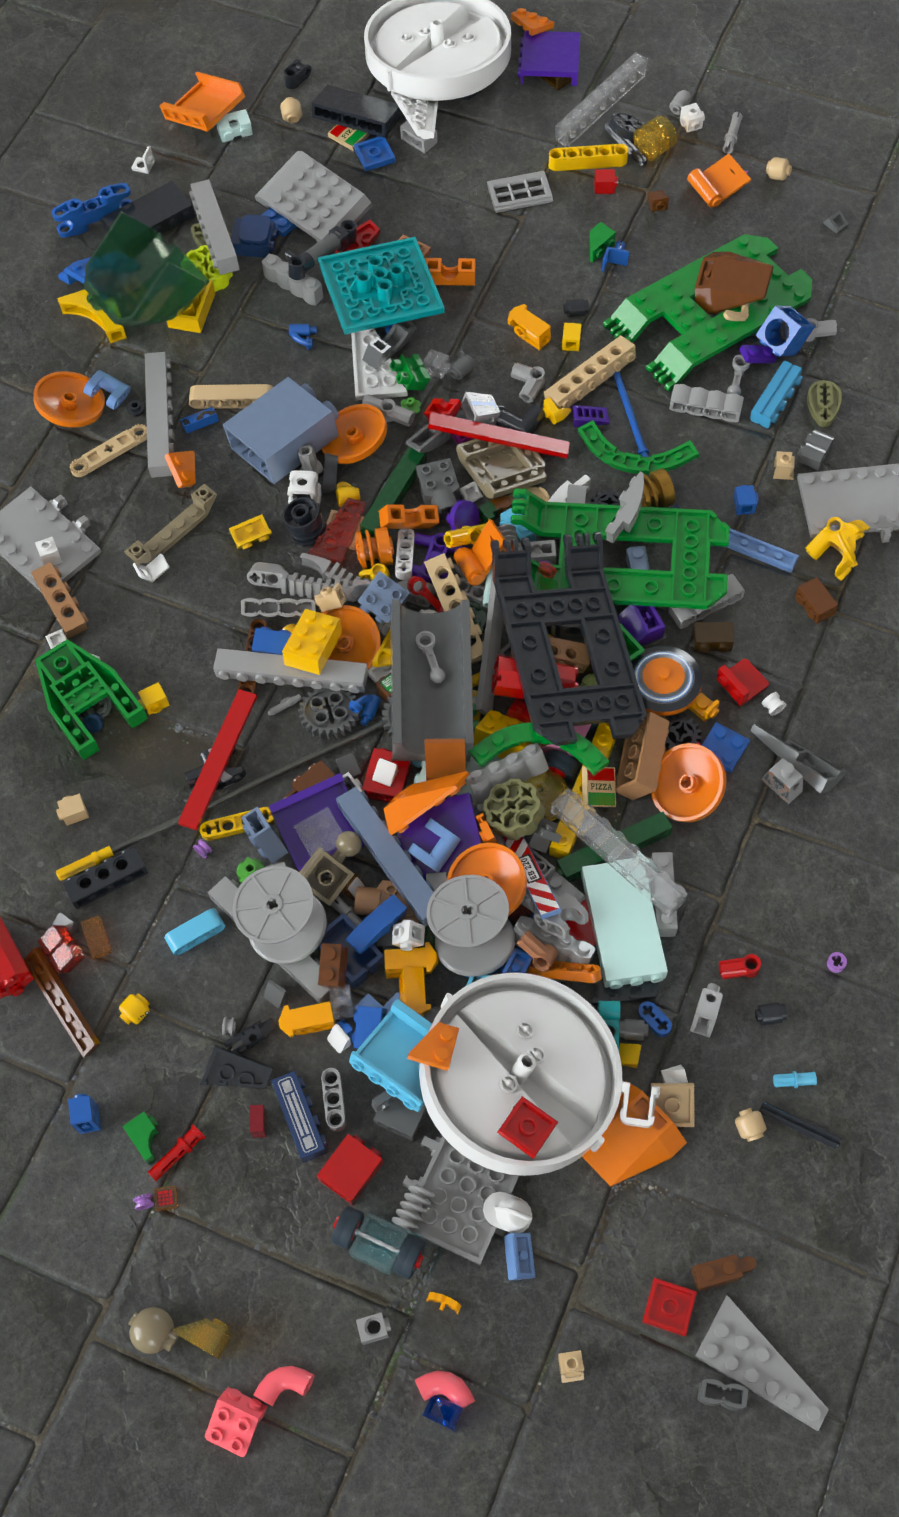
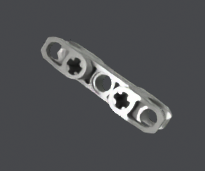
(569, 906)

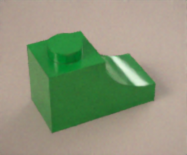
(142, 1133)

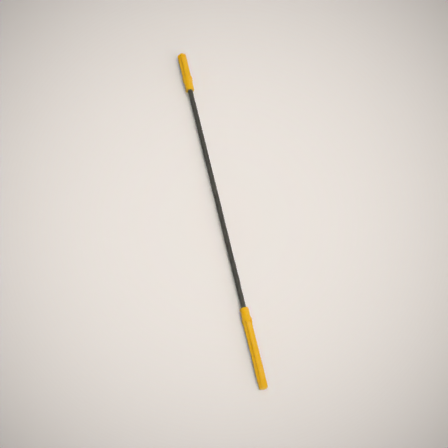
(96, 858)

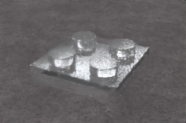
(318, 831)

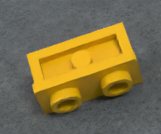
(250, 531)

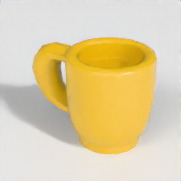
(345, 491)
(371, 573)

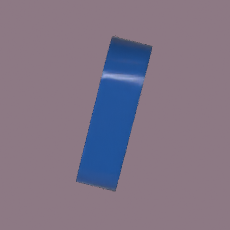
(658, 1015)

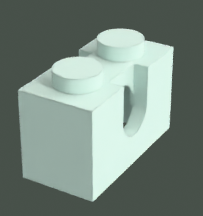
(241, 127)

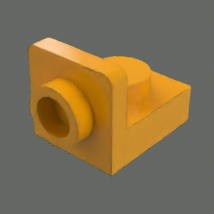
(705, 707)

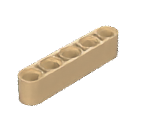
(226, 395)

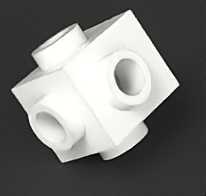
(691, 117)
(408, 935)

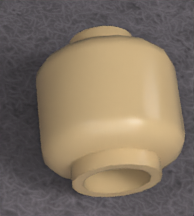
(291, 110)
(778, 168)
(750, 1124)

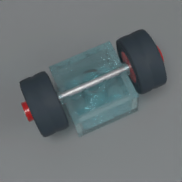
(378, 1243)

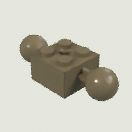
(321, 862)

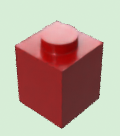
(605, 181)

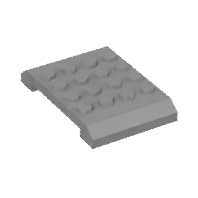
(312, 196)

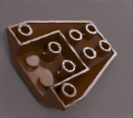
(730, 281)

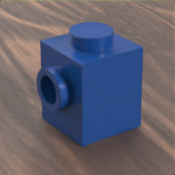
(745, 499)

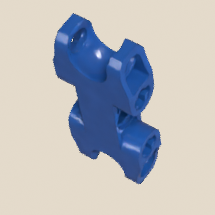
(80, 214)

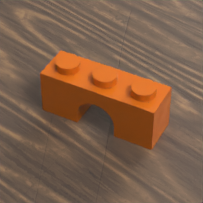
(461, 274)
(417, 518)

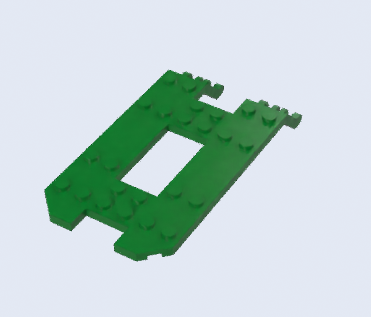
(701, 334)
(687, 529)

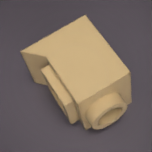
(784, 466)
(571, 1366)

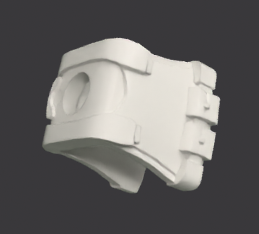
(312, 486)
(655, 1092)

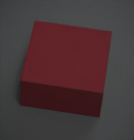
(258, 1121)

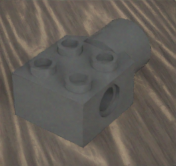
(438, 485)

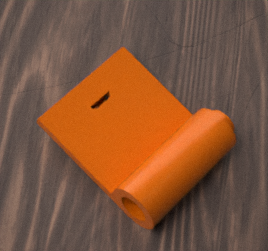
(718, 181)
(477, 562)

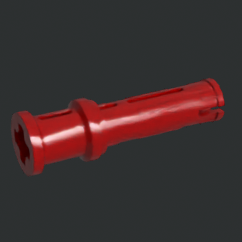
(183, 1145)

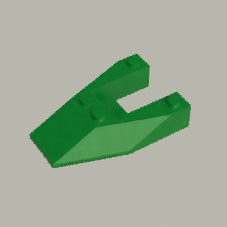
(77, 681)

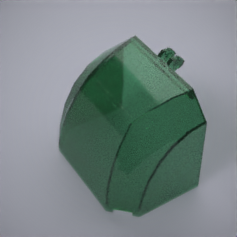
(140, 276)

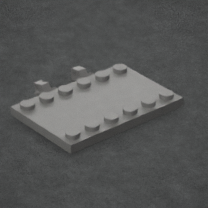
(852, 495)
(33, 519)
(460, 1189)

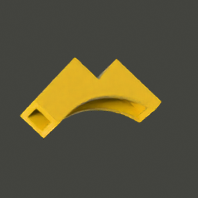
(77, 304)

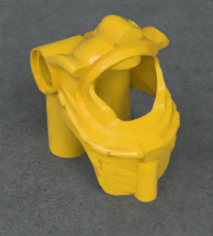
(842, 540)

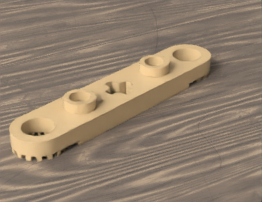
(99, 456)

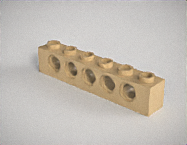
(591, 373)
(435, 568)

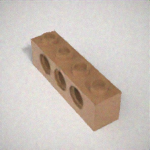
(71, 625)
(575, 651)

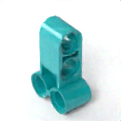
(611, 1015)

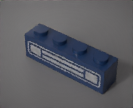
(299, 1117)

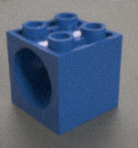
(799, 331)

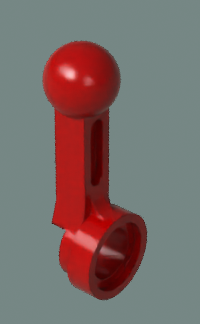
(424, 592)

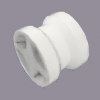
(774, 704)

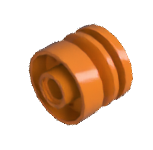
(375, 547)

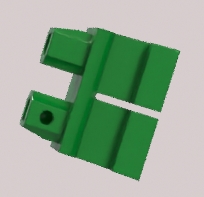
(410, 372)

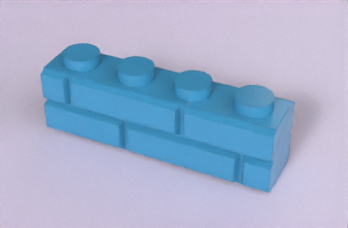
(775, 395)

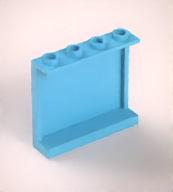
(386, 1053)

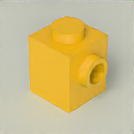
(153, 699)

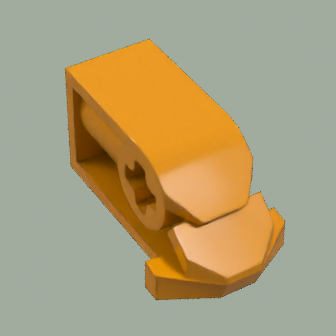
(529, 327)
(420, 957)
(413, 989)
(307, 1019)

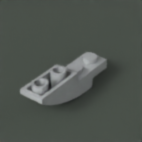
(629, 508)
(555, 881)

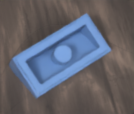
(519, 1256)

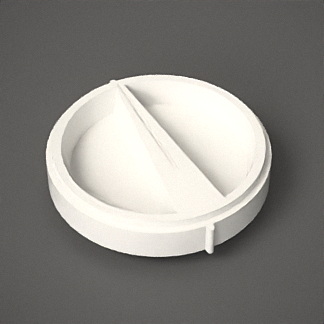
(437, 47)
(530, 1042)

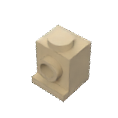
(330, 598)

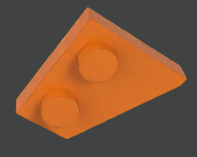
(182, 467)
(436, 1047)

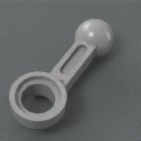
(738, 373)
(437, 675)

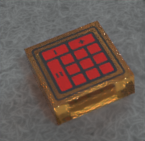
(165, 1198)

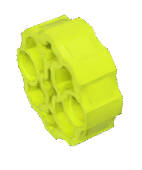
(202, 259)

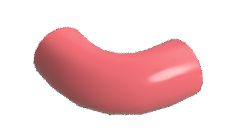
(283, 1379)
(445, 1384)

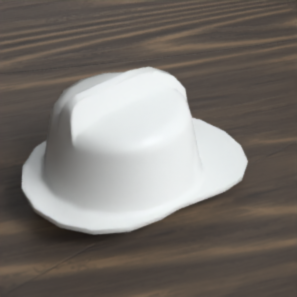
(507, 1212)

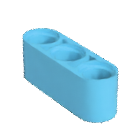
(194, 931)

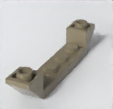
(202, 502)

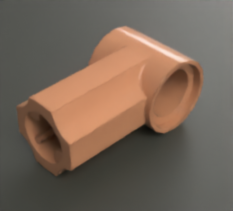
(542, 954)

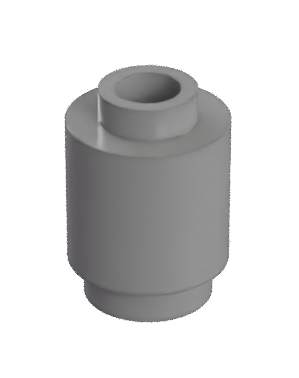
(681, 99)

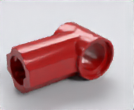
(737, 967)

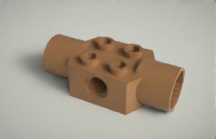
(369, 898)

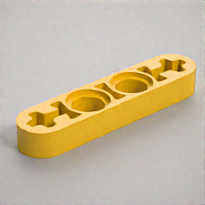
(235, 819)

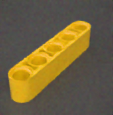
(588, 157)

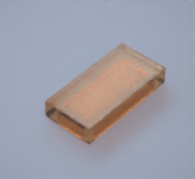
(96, 937)

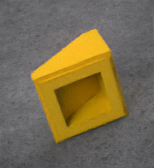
(629, 1054)

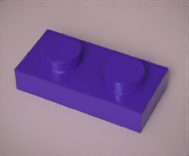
(757, 354)

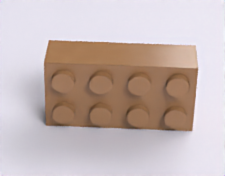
(642, 758)

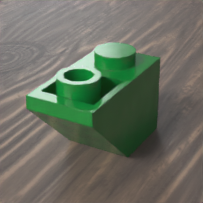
(599, 239)

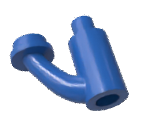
(298, 330)
(369, 710)

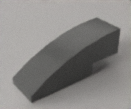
(427, 439)

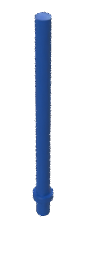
(643, 451)

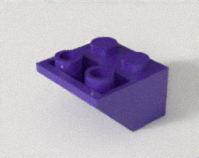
(642, 623)

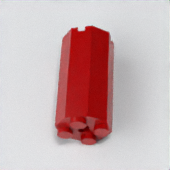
(507, 683)
(13, 968)

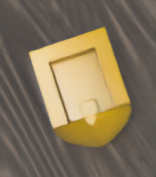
(553, 413)

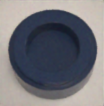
(93, 722)

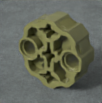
(524, 809)

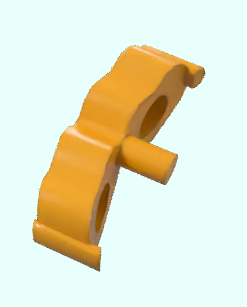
(444, 1300)

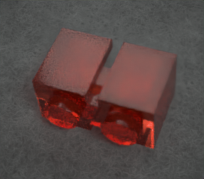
(56, 945)

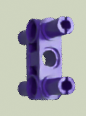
(433, 551)

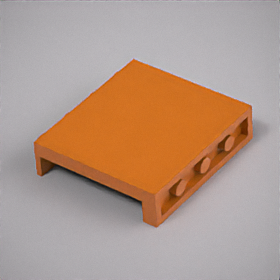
(205, 102)

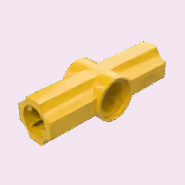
(463, 536)

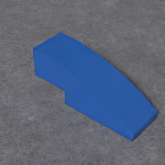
(377, 924)

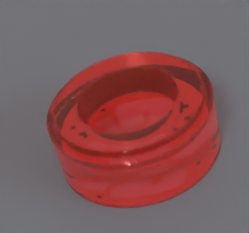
(547, 570)

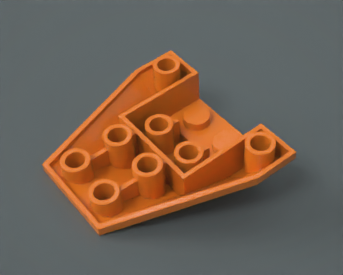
(419, 798)
(632, 1148)

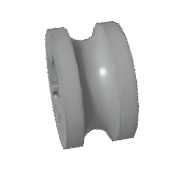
(229, 1026)

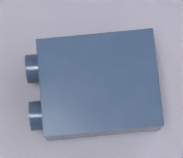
(278, 425)

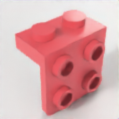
(235, 1421)

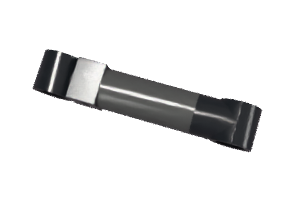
(338, 239)

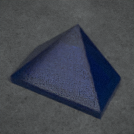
(443, 1412)

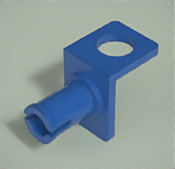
(616, 255)

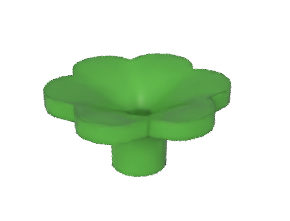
(411, 404)

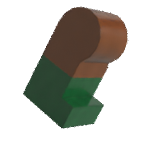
(494, 508)

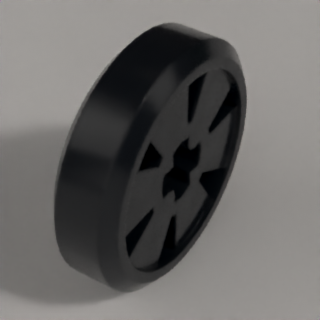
(624, 125)

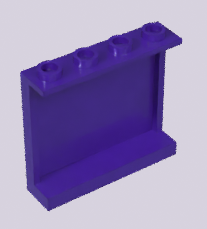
(550, 55)
(303, 805)
(456, 816)

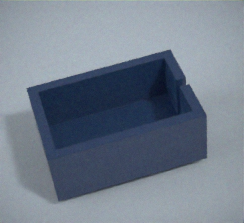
(357, 965)

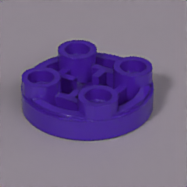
(463, 514)

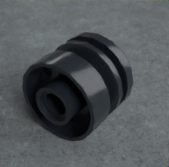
(304, 521)

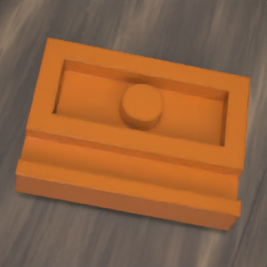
(486, 834)

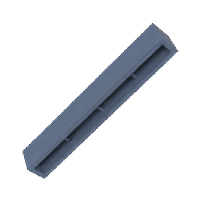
(387, 851)

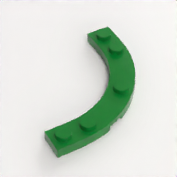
(632, 462)
(521, 733)

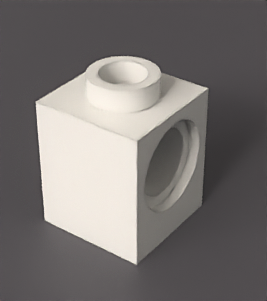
(48, 551)

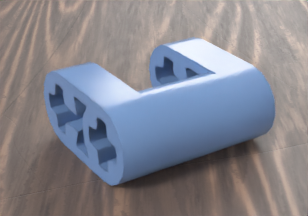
(117, 388)
(442, 849)

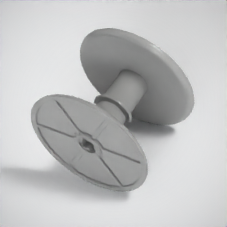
(279, 914)
(471, 925)

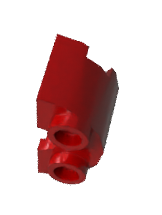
(442, 407)

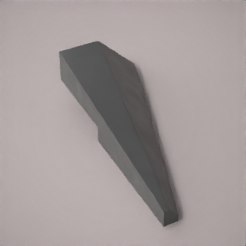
(814, 770)

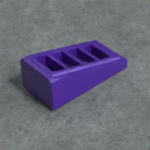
(578, 411)

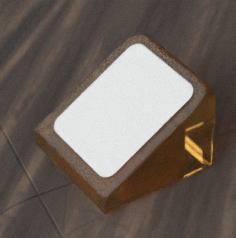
(351, 886)

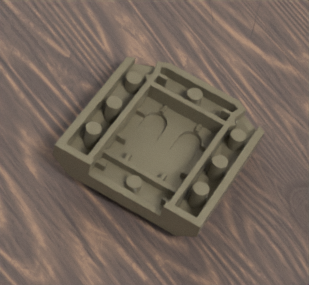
(500, 467)

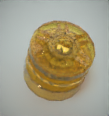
(655, 137)

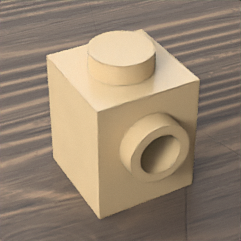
(72, 809)

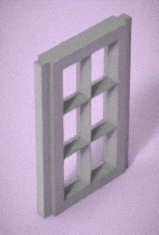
(524, 202)

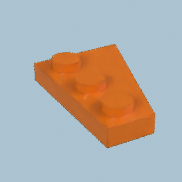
(531, 21)

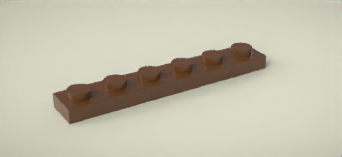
(61, 1002)

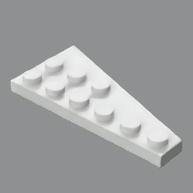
(419, 113)
(371, 381)

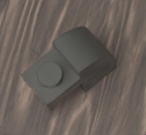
(543, 835)

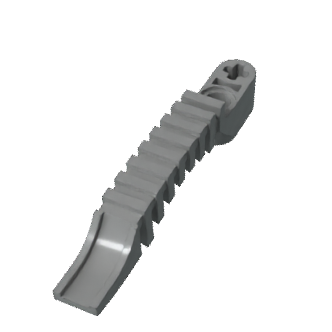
(322, 566)
(262, 575)

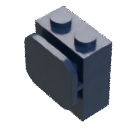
(254, 236)

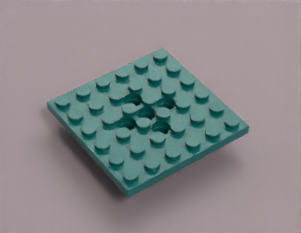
(380, 285)

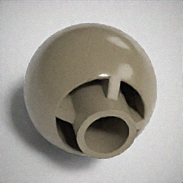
(152, 1331)

